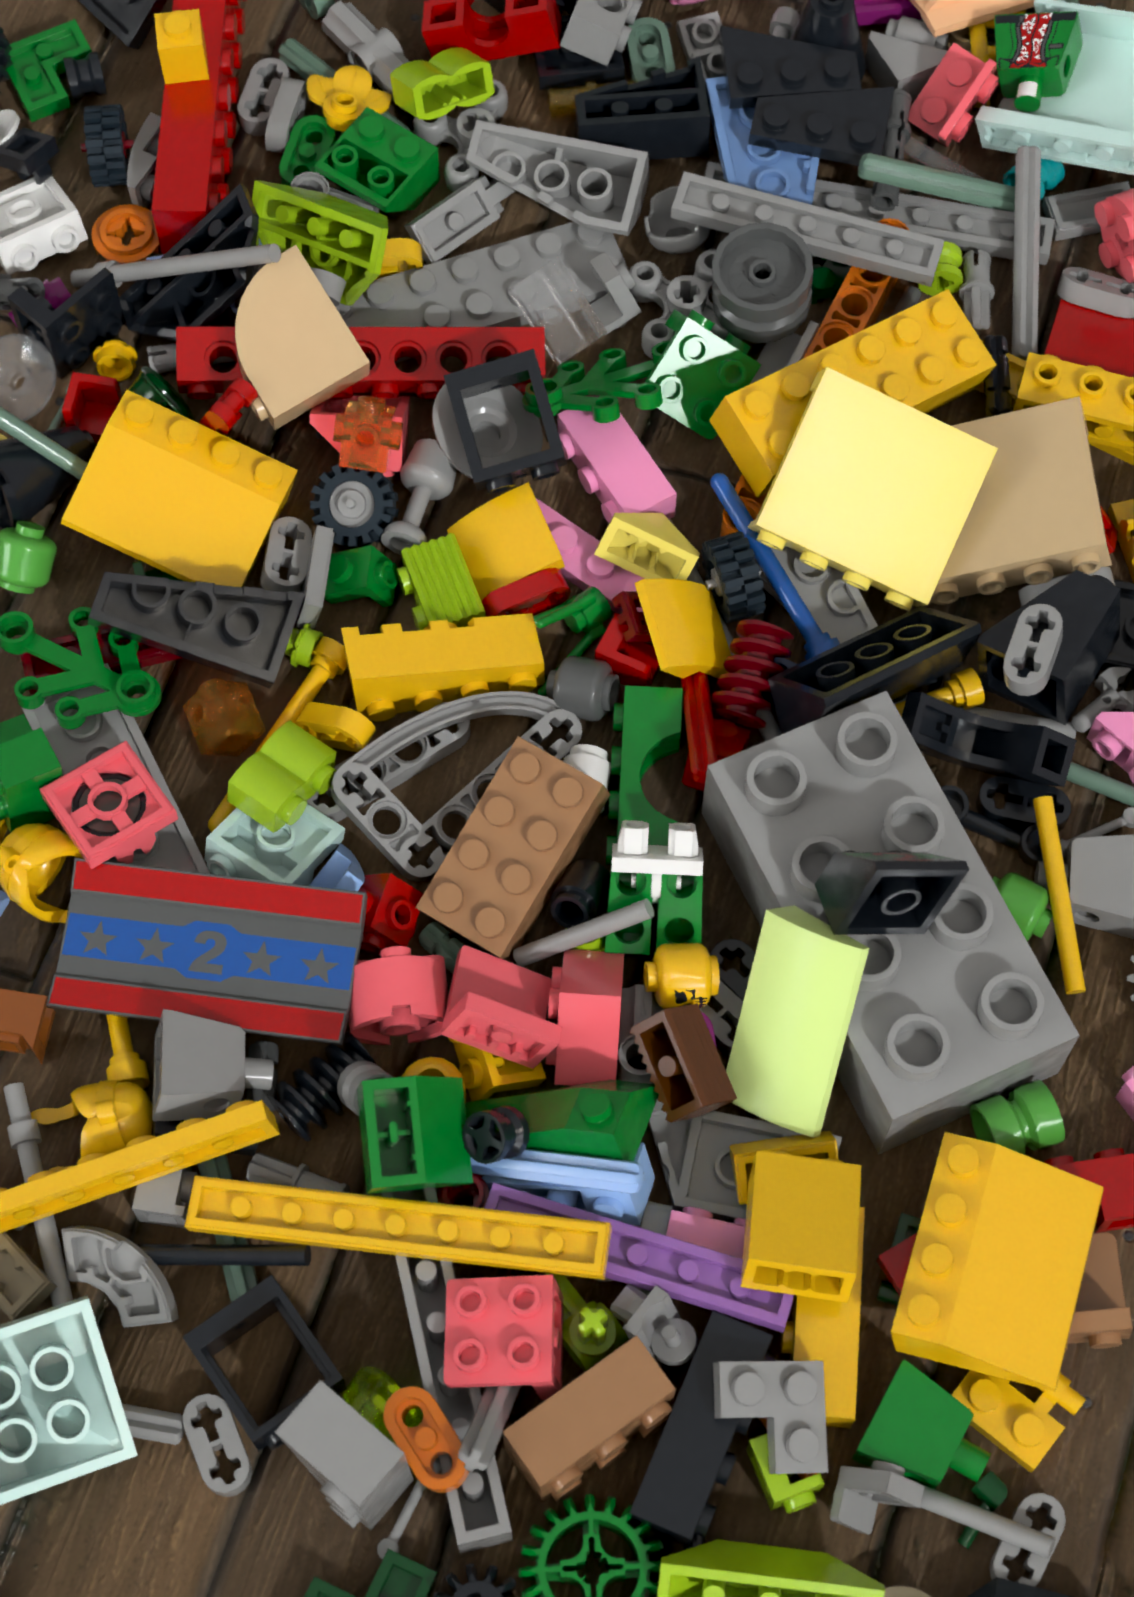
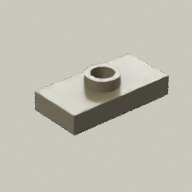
(21, 1280)

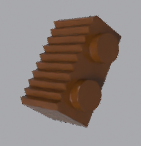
(683, 1063)

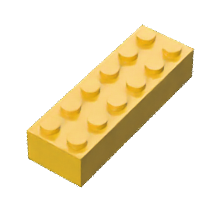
(914, 356)

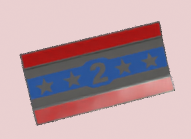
(210, 948)

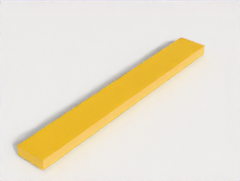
(399, 1227)

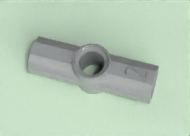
(364, 44)

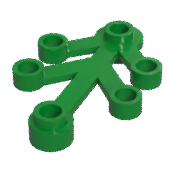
(605, 379)
(80, 671)

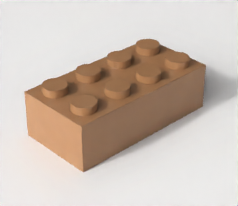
(513, 849)

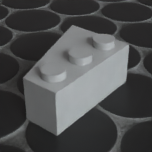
(347, 1455)

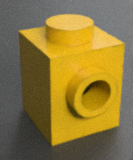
(181, 46)

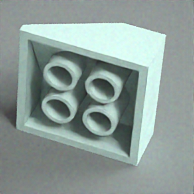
(57, 1401)

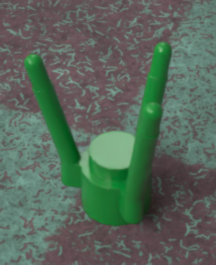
(581, 613)

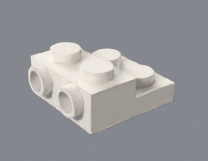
(36, 224)

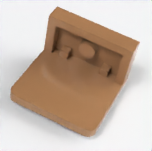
(1101, 1306)

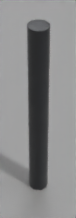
(229, 1254)

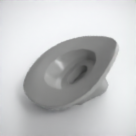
(498, 424)

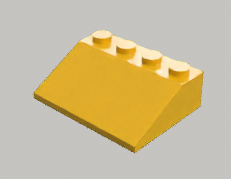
(178, 494)
(997, 1263)

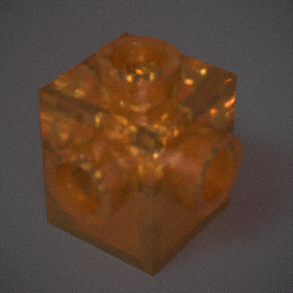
(365, 449)
(223, 717)

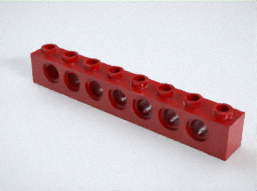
(382, 345)

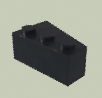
(656, 116)

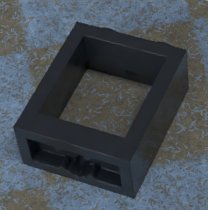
(490, 377)
(233, 1323)

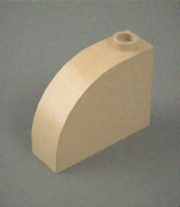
(293, 341)

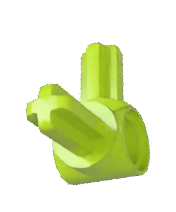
(588, 1328)

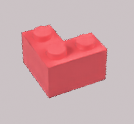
(588, 1007)

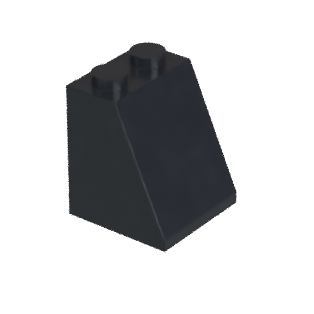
(1090, 631)

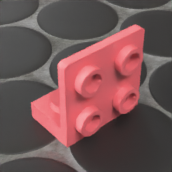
(951, 94)
(500, 1008)
(504, 1333)

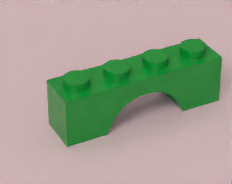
(650, 732)

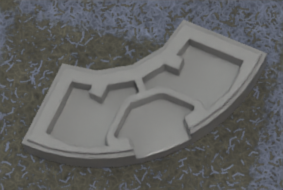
(121, 1272)

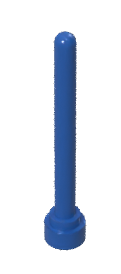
(815, 639)

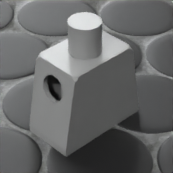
(1099, 882)
(202, 1067)

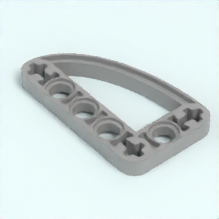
(411, 831)

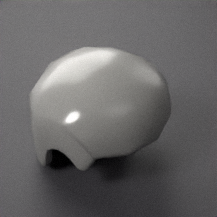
(668, 233)

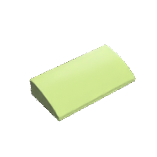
(794, 1019)

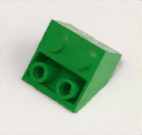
(382, 163)
(413, 1133)

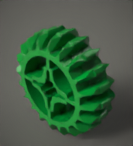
(590, 1522)

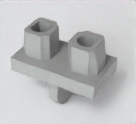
(656, 1324)

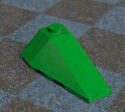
(583, 1119)

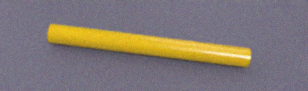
(1059, 895)

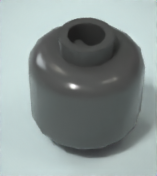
(584, 687)

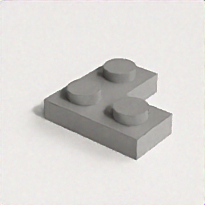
(791, 1400)

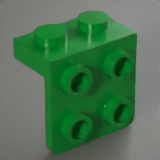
(700, 371)

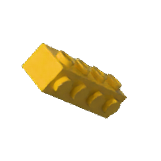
(1104, 396)

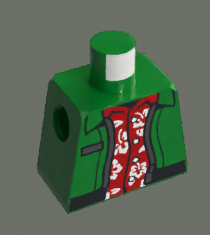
(1036, 55)

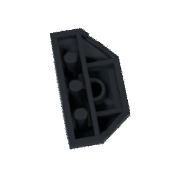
(196, 299)

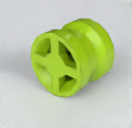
(947, 272)

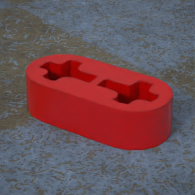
(528, 595)

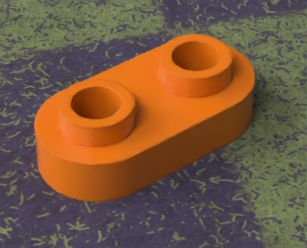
(427, 1440)

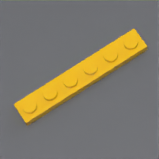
(138, 1163)

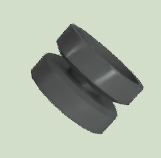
(762, 282)

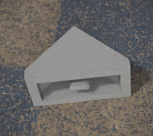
(901, 62)

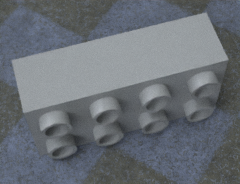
(935, 1011)

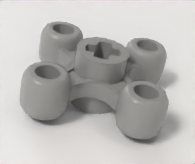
(459, 133)
(680, 294)

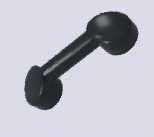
(1025, 842)

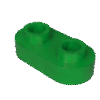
(300, 153)

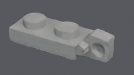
(458, 217)

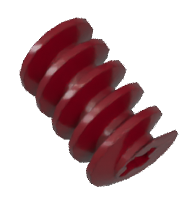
(750, 671)

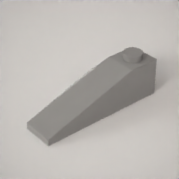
(575, 177)

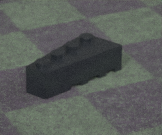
(200, 621)

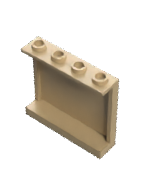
(1035, 507)

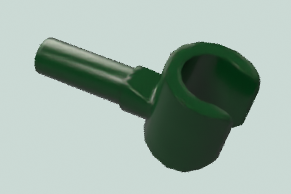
(991, 1493)

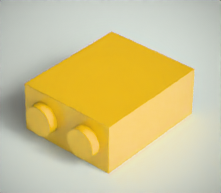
(802, 1226)

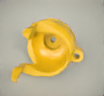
(30, 863)
(113, 1112)

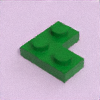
(37, 64)

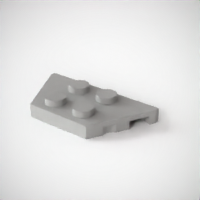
(698, 1158)

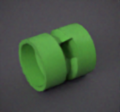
(1023, 1120)

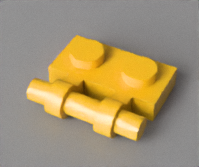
(1013, 1420)

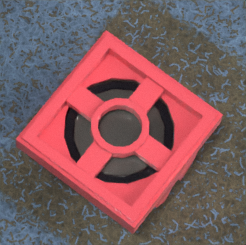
(110, 806)

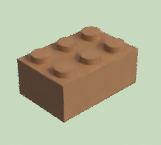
(590, 1421)

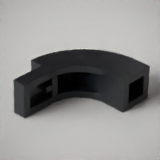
(988, 744)

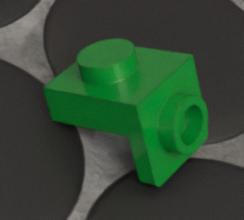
(361, 574)

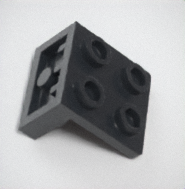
(76, 325)

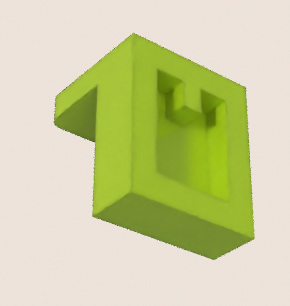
(777, 1486)

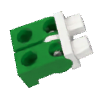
(663, 876)

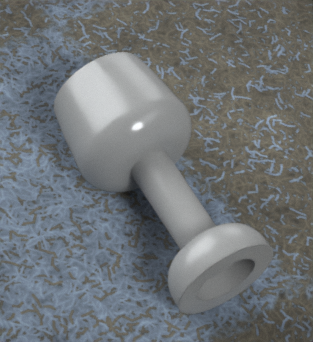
(427, 477)

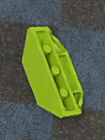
(326, 231)
(759, 1570)

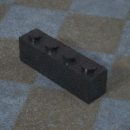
(694, 1443)

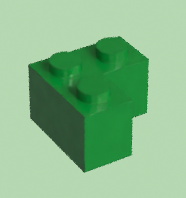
(25, 767)

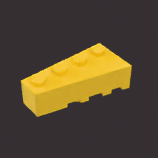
(441, 663)

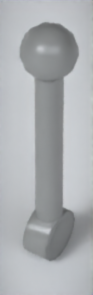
(1126, 819)
(392, 1540)

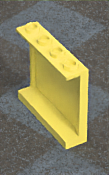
(873, 490)

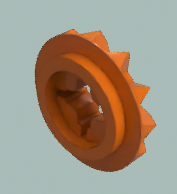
(111, 228)

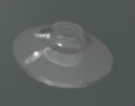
(29, 359)

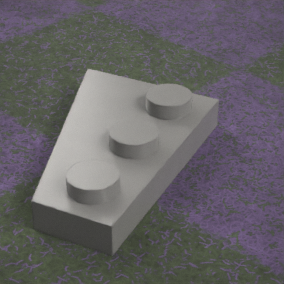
(832, 602)

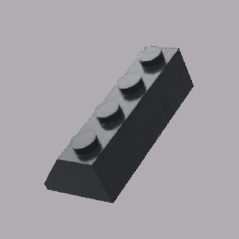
(890, 657)

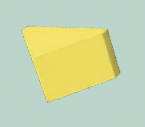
(647, 546)

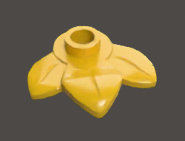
(346, 95)

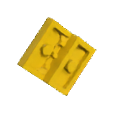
(506, 540)
(683, 626)

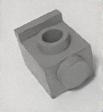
(164, 1199)

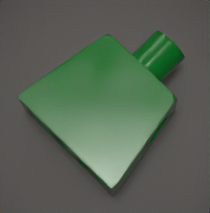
(921, 1431)

